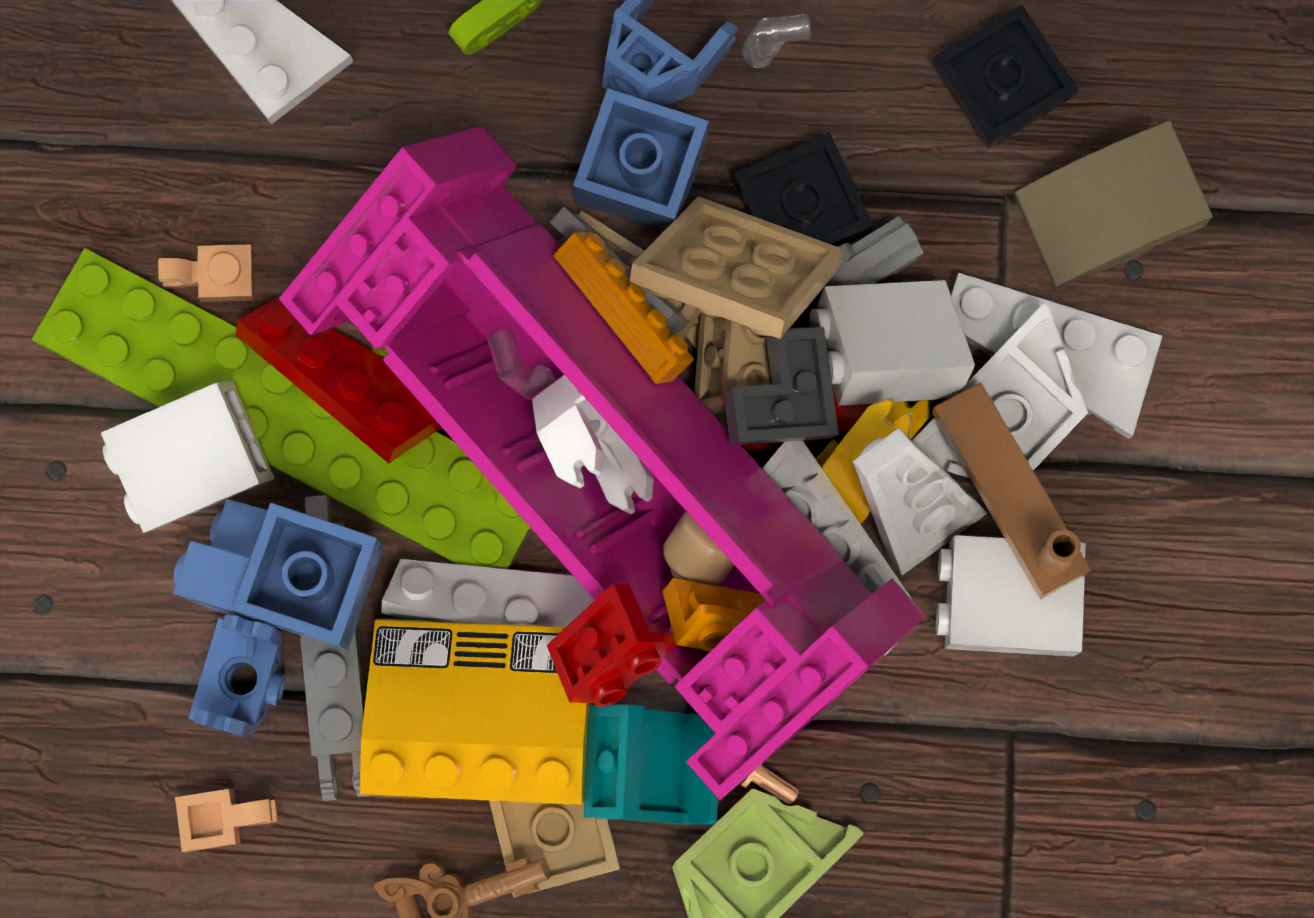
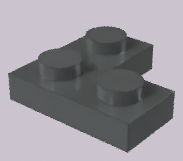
(797, 402)

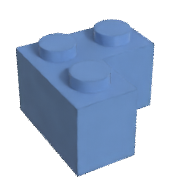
(215, 572)

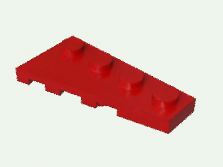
(341, 379)

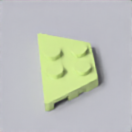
(759, 859)

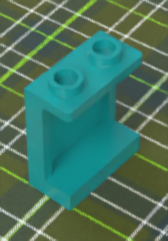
(641, 767)

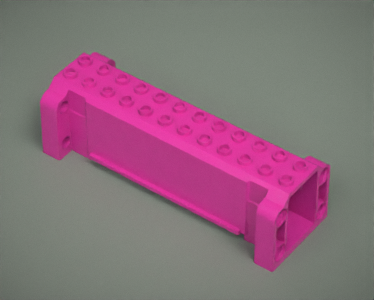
(447, 260)

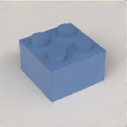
(640, 161)
(308, 576)

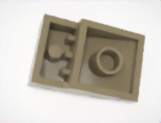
(1113, 205)

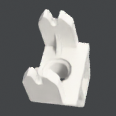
(579, 436)

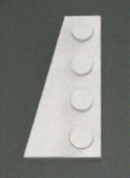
(1106, 357)
(912, 500)

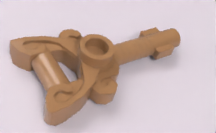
(450, 897)

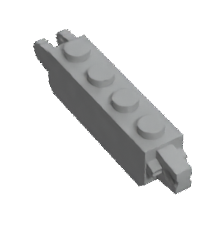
(334, 691)

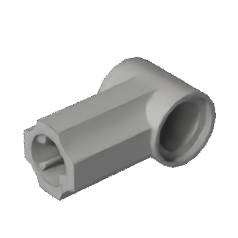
(878, 255)

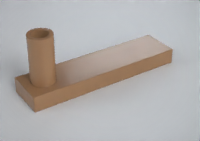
(1011, 491)

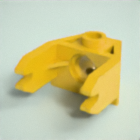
(876, 422)

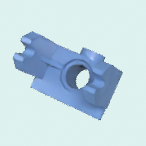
(650, 67)
(234, 646)

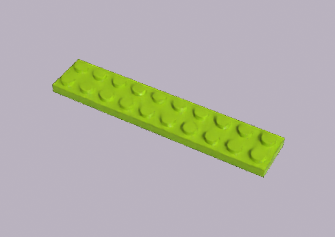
(172, 348)

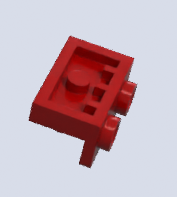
(607, 649)

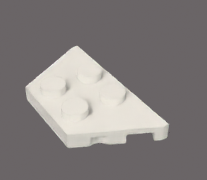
(1031, 390)

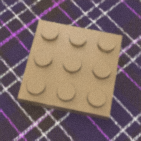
(737, 267)

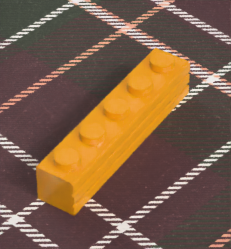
(624, 306)

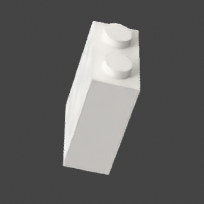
(893, 342)
(186, 456)
(997, 608)

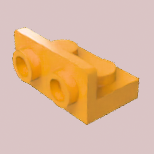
(705, 612)

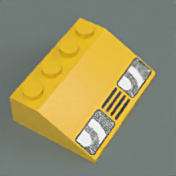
(470, 715)

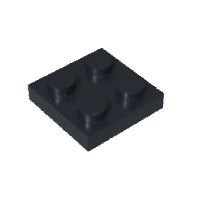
(1005, 76)
(806, 192)

